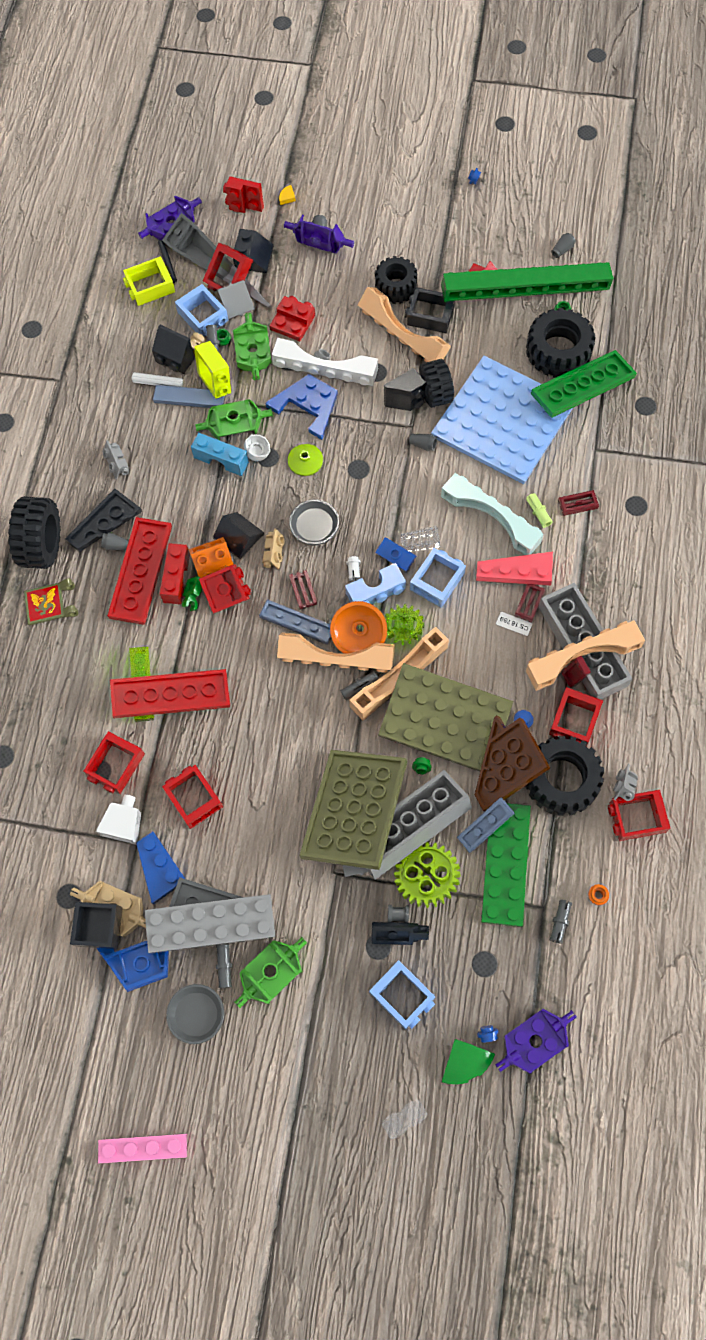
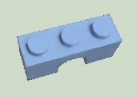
(391, 584)

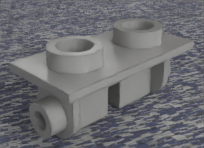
(112, 453)
(626, 784)

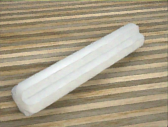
(156, 380)

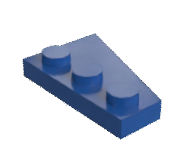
(158, 867)

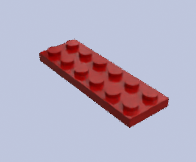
(139, 571)
(169, 693)

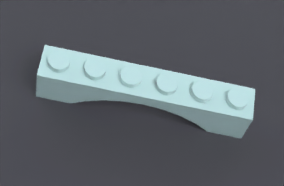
(464, 494)

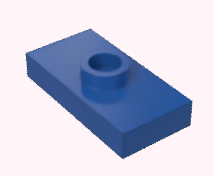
(396, 554)

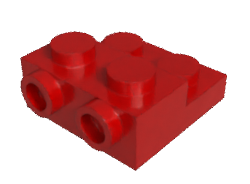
(243, 195)
(292, 318)
(225, 588)

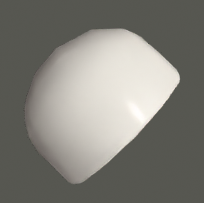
(257, 447)

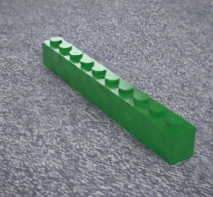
(526, 281)

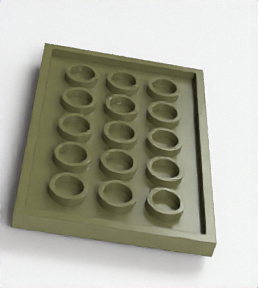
(442, 716)
(354, 809)

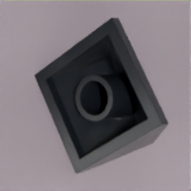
(238, 533)

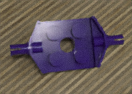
(157, 223)
(319, 236)
(553, 1040)

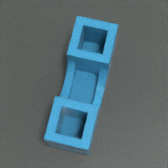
(207, 448)

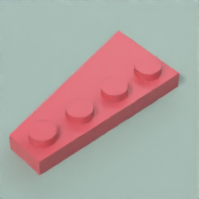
(522, 569)

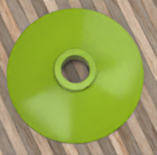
(305, 466)

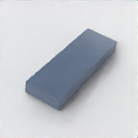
(485, 825)

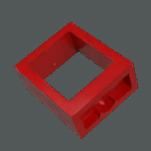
(241, 272)
(581, 700)
(108, 741)
(658, 810)
(202, 812)

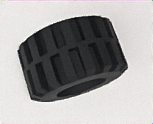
(396, 269)
(439, 383)

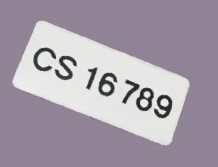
(514, 623)

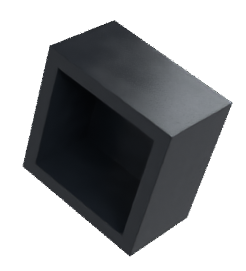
(96, 925)

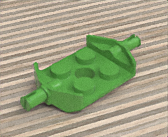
(252, 336)
(221, 425)
(264, 988)

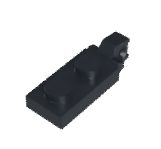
(398, 933)

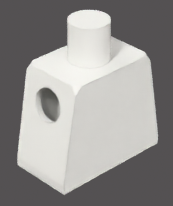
(121, 821)

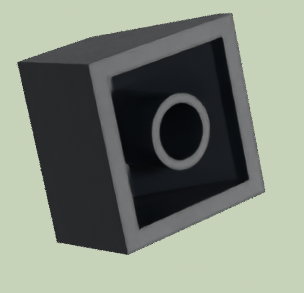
(255, 247)
(172, 349)
(405, 391)

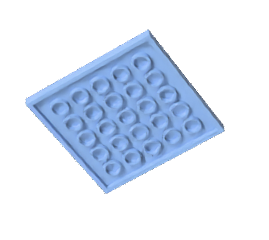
(499, 421)

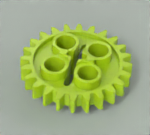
(413, 886)

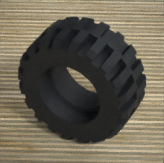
(560, 324)
(34, 532)
(587, 764)

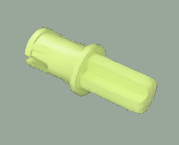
(539, 510)

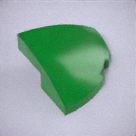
(466, 1063)

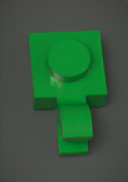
(192, 590)

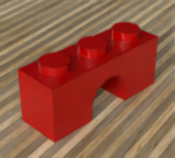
(172, 580)

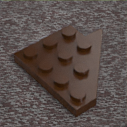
(509, 762)

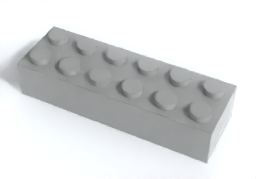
(571, 623)
(422, 817)
(209, 923)

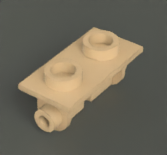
(275, 543)

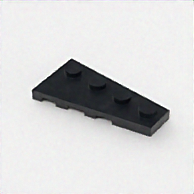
(105, 518)

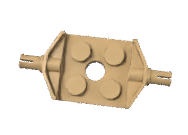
(104, 893)

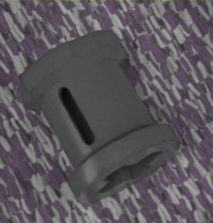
(398, 913)

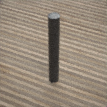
(167, 261)

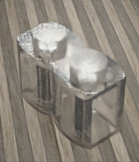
(410, 1115)

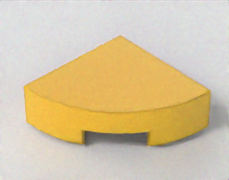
(287, 195)

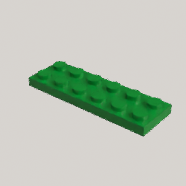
(583, 383)
(507, 870)

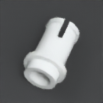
(353, 567)

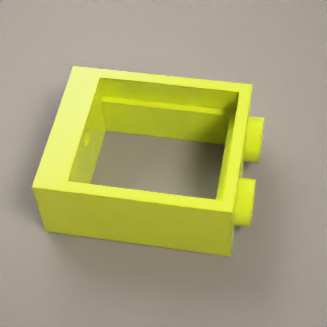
(145, 270)
(212, 369)

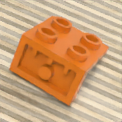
(211, 557)

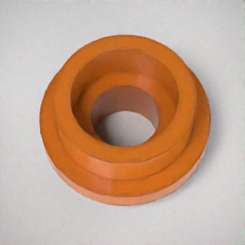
(598, 888)

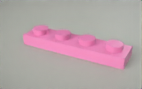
(142, 1148)

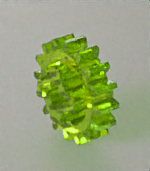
(404, 632)

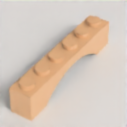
(377, 305)
(619, 640)
(296, 647)
(377, 693)

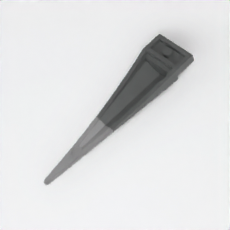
(194, 245)

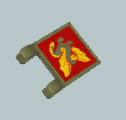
(47, 603)

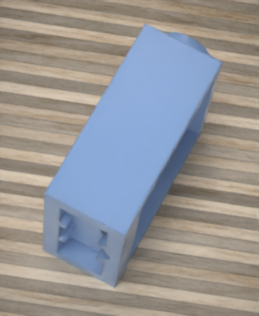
(194, 299)
(429, 592)
(382, 984)

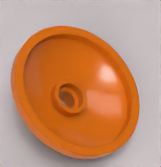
(344, 627)

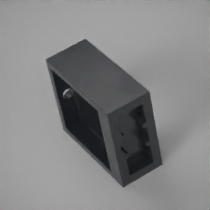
(426, 321)

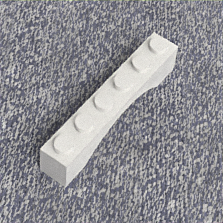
(358, 370)

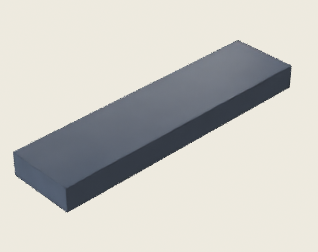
(186, 396)
(296, 621)

